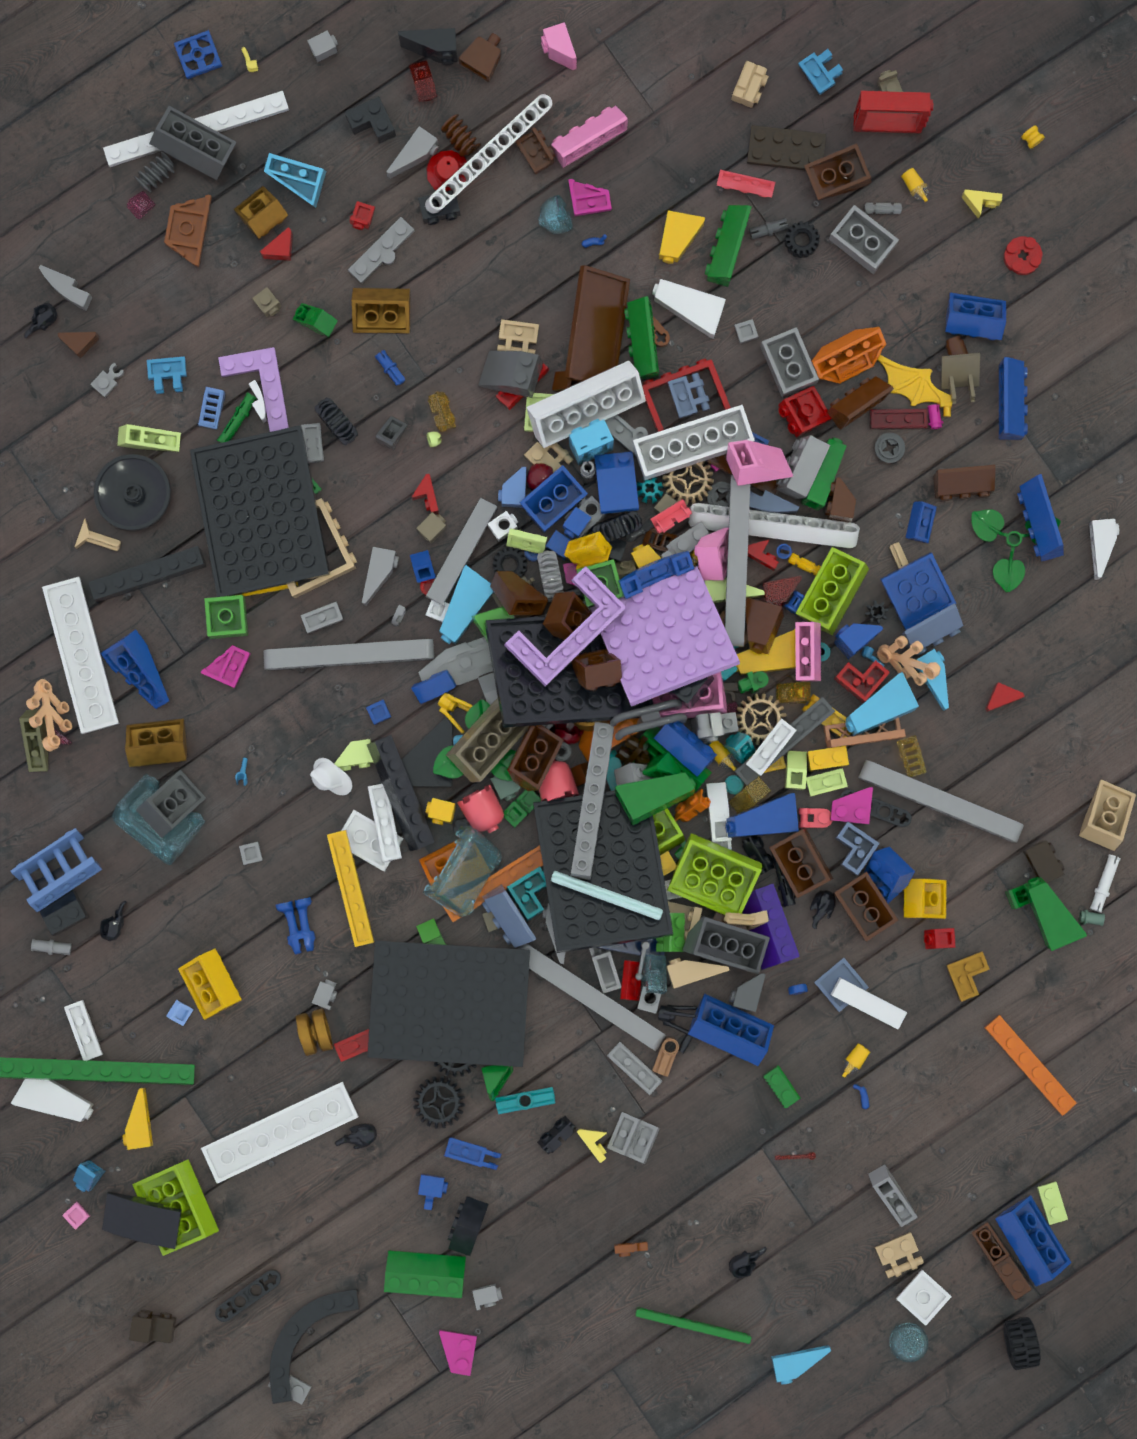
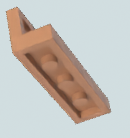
(862, 739)

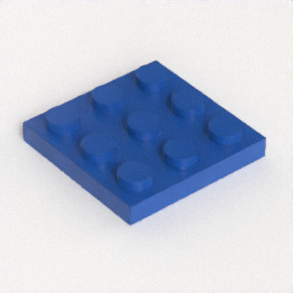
(917, 590)

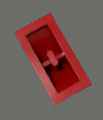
(280, 247)
(1001, 696)

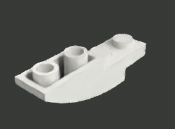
(717, 813)

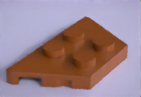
(188, 227)

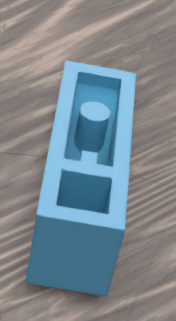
(87, 1175)

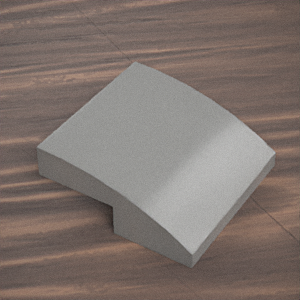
(633, 1138)

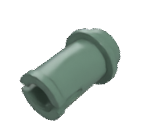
(1091, 918)

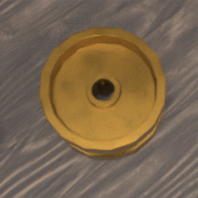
(313, 1032)

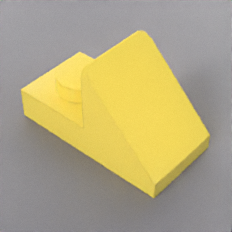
(975, 199)
(590, 1138)

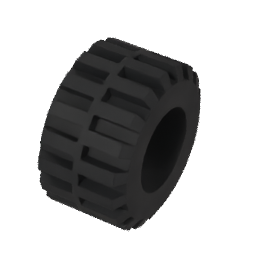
(1022, 1343)

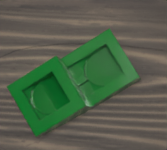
(521, 807)

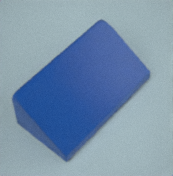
(921, 522)

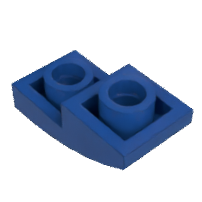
(434, 686)

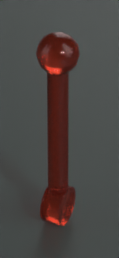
(811, 1155)

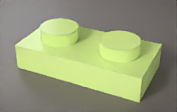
(526, 541)
(826, 782)
(1052, 1203)

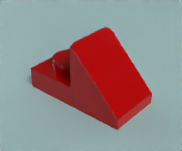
(424, 490)
(755, 552)

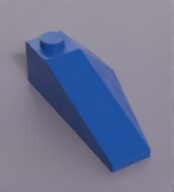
(135, 663)

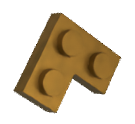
(962, 972)

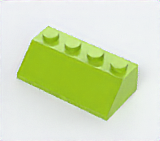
(832, 590)

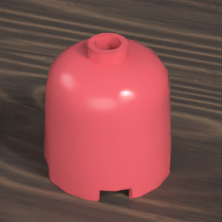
(558, 782)
(482, 810)

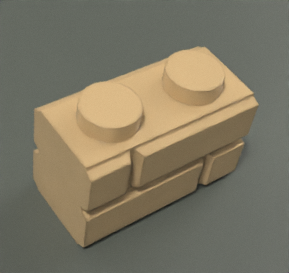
(749, 84)

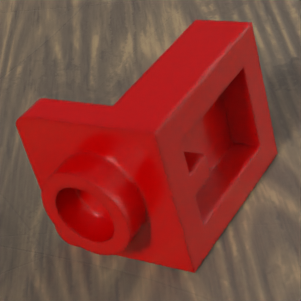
(939, 938)

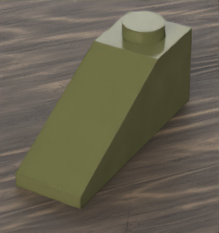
(32, 737)

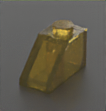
(750, 795)

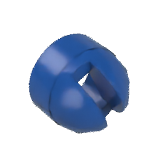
(784, 547)

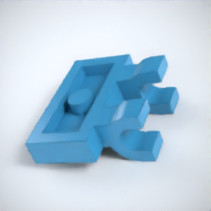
(817, 73)
(165, 369)

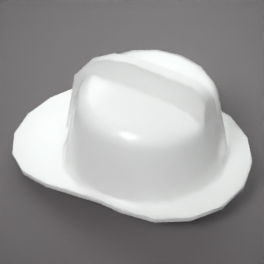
(330, 777)

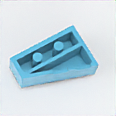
(297, 176)

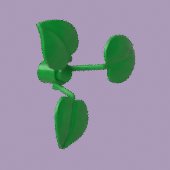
(987, 526)
(445, 767)

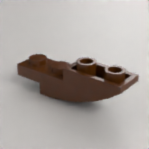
(1001, 1261)

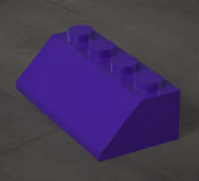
(781, 942)

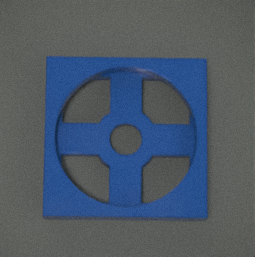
(205, 36)

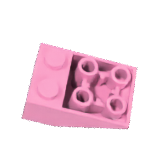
(756, 462)

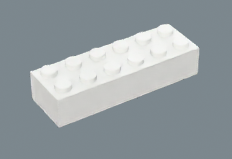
(586, 401)
(691, 442)

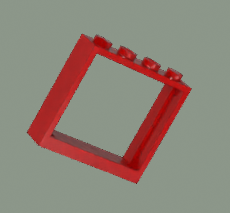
(892, 102)
(683, 371)

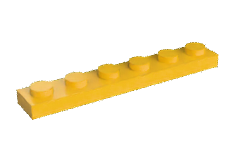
(350, 888)

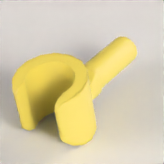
(251, 64)

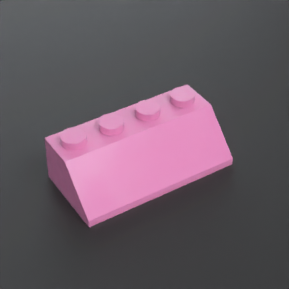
(590, 135)
(711, 701)

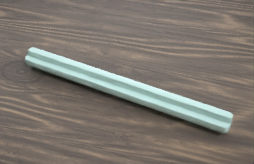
(607, 895)

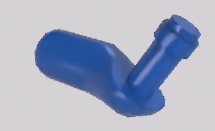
(593, 241)
(864, 1096)

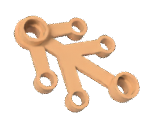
(887, 654)
(44, 690)

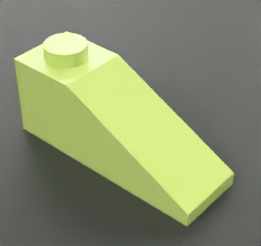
(148, 438)
(717, 590)

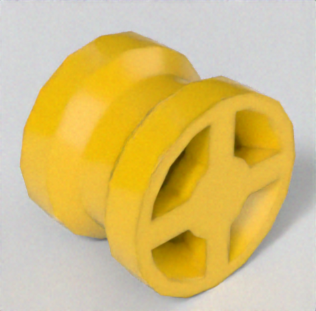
(1033, 137)

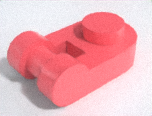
(821, 818)

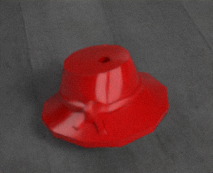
(439, 172)

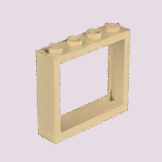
(342, 543)

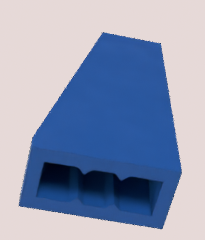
(768, 818)

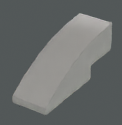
(67, 288)
(605, 969)

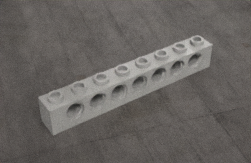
(592, 801)

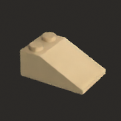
(1108, 815)
(687, 971)

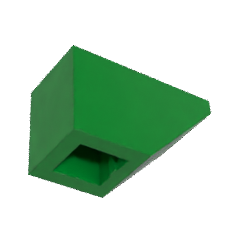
(315, 319)

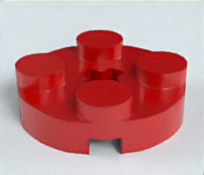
(1017, 264)

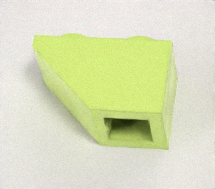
(354, 755)
(796, 770)

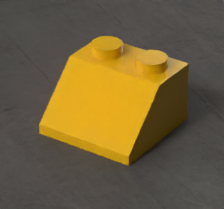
(925, 899)

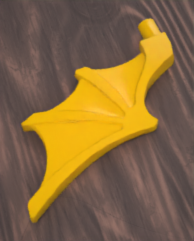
(915, 385)

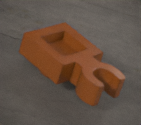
(625, 1249)

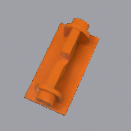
(687, 810)

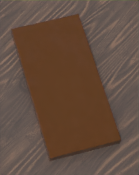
(596, 323)

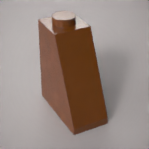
(517, 595)
(762, 624)

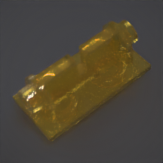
(445, 418)

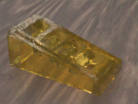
(913, 739)

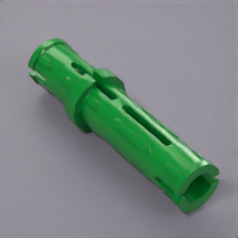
(238, 417)

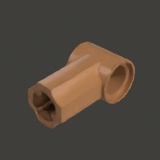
(665, 1058)

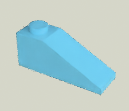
(938, 685)
(794, 1364)

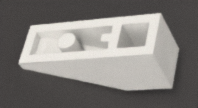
(1103, 537)

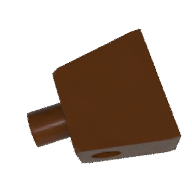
(482, 57)

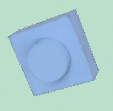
(179, 1012)

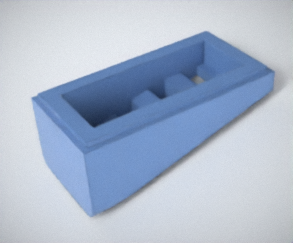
(213, 425)

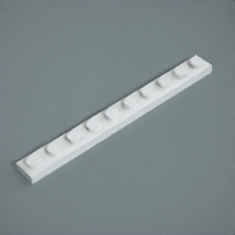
(218, 121)

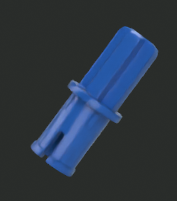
(390, 368)

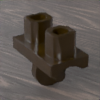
(636, 752)

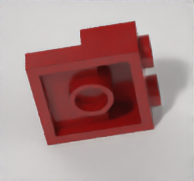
(804, 411)

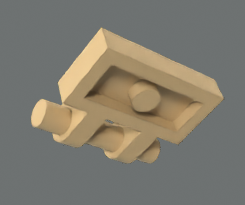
(518, 332)
(538, 454)
(897, 1249)

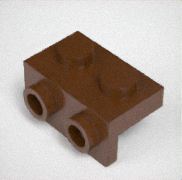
(535, 150)

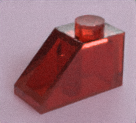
(423, 81)
(779, 591)

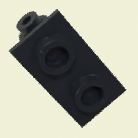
(756, 846)
(562, 1128)

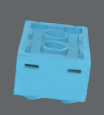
(590, 441)

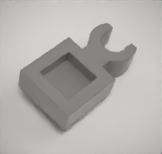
(105, 382)

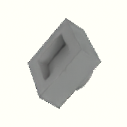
(746, 331)
(251, 853)

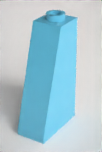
(468, 600)
(884, 706)

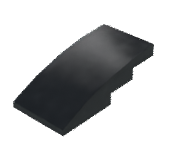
(141, 1220)

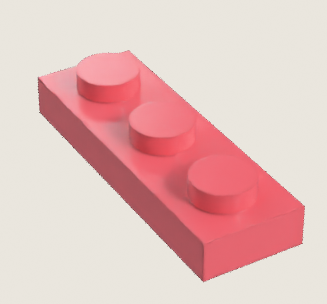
(745, 183)

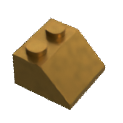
(261, 212)

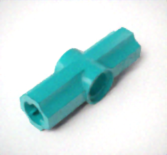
(538, 1098)

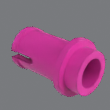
(934, 416)

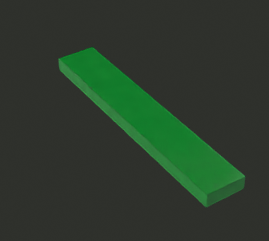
(693, 1325)

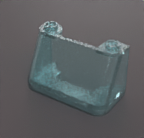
(128, 819)
(465, 872)

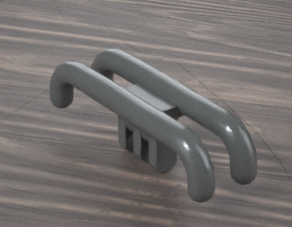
(648, 718)

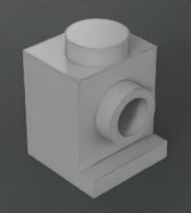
(325, 994)
(486, 1296)

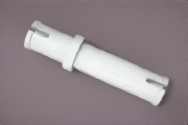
(1102, 890)

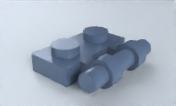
(683, 398)

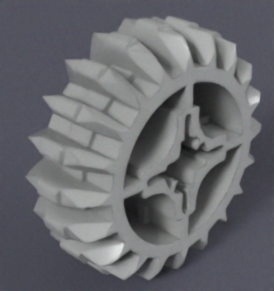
(550, 574)

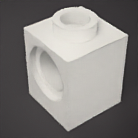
(494, 525)

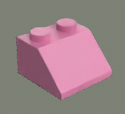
(559, 46)
(712, 555)

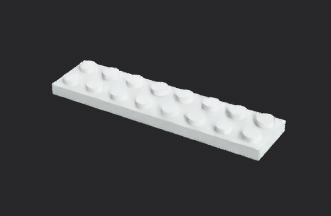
(80, 655)
(279, 1132)

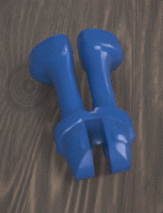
(295, 934)

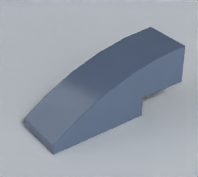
(771, 503)

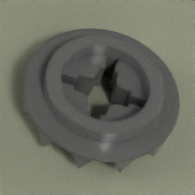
(892, 439)
(721, 487)

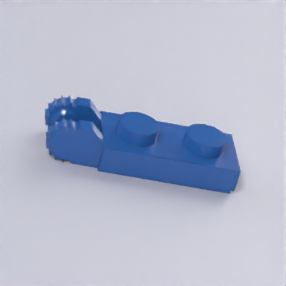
(470, 1153)

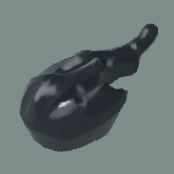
(43, 316)
(824, 903)
(111, 927)
(361, 1136)
(742, 1265)

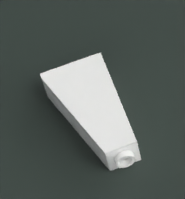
(690, 305)
(53, 1099)

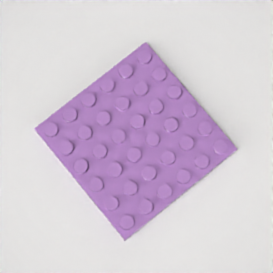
(668, 637)

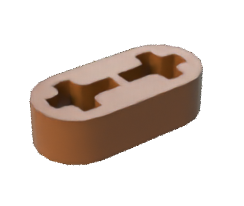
(661, 331)

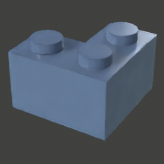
(861, 847)

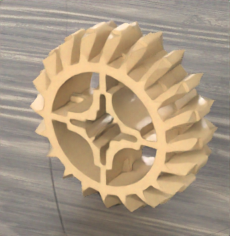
(696, 480)
(753, 712)

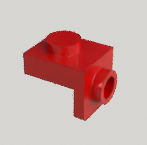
(362, 216)

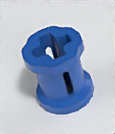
(794, 602)

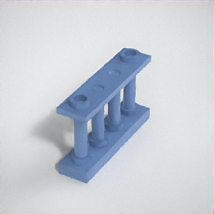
(64, 884)

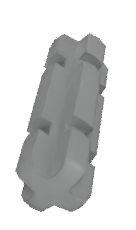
(883, 208)

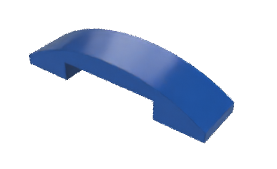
(654, 572)

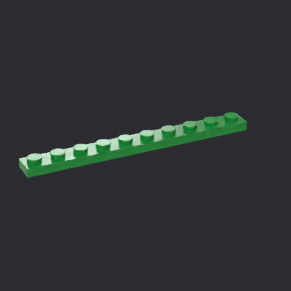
(97, 1071)

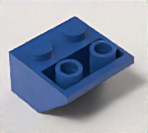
(889, 873)

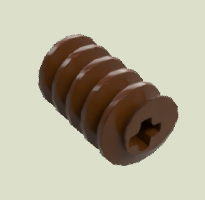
(459, 136)

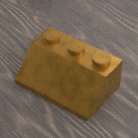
(380, 310)
(156, 742)

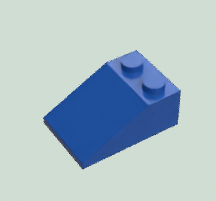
(616, 482)

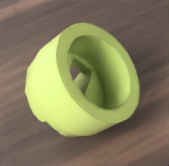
(434, 439)

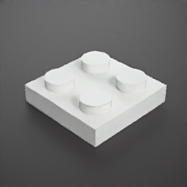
(923, 1297)

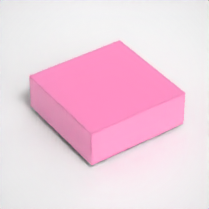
(76, 1215)

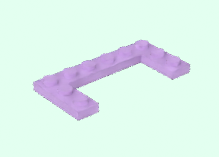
(266, 363)
(548, 668)

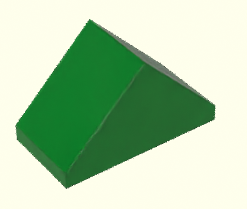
(662, 766)
(1017, 897)
(495, 1078)

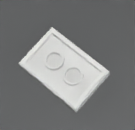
(364, 839)

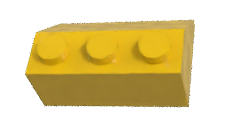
(209, 984)

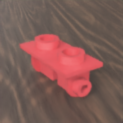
(666, 519)

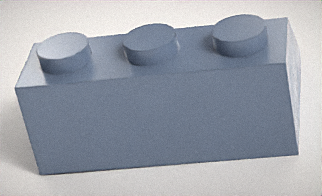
(935, 628)
(507, 917)

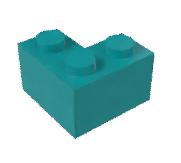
(524, 892)

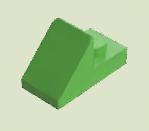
(430, 933)

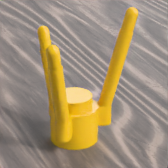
(449, 703)

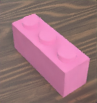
(808, 651)

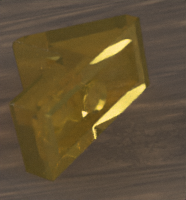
(793, 693)

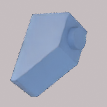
(513, 489)

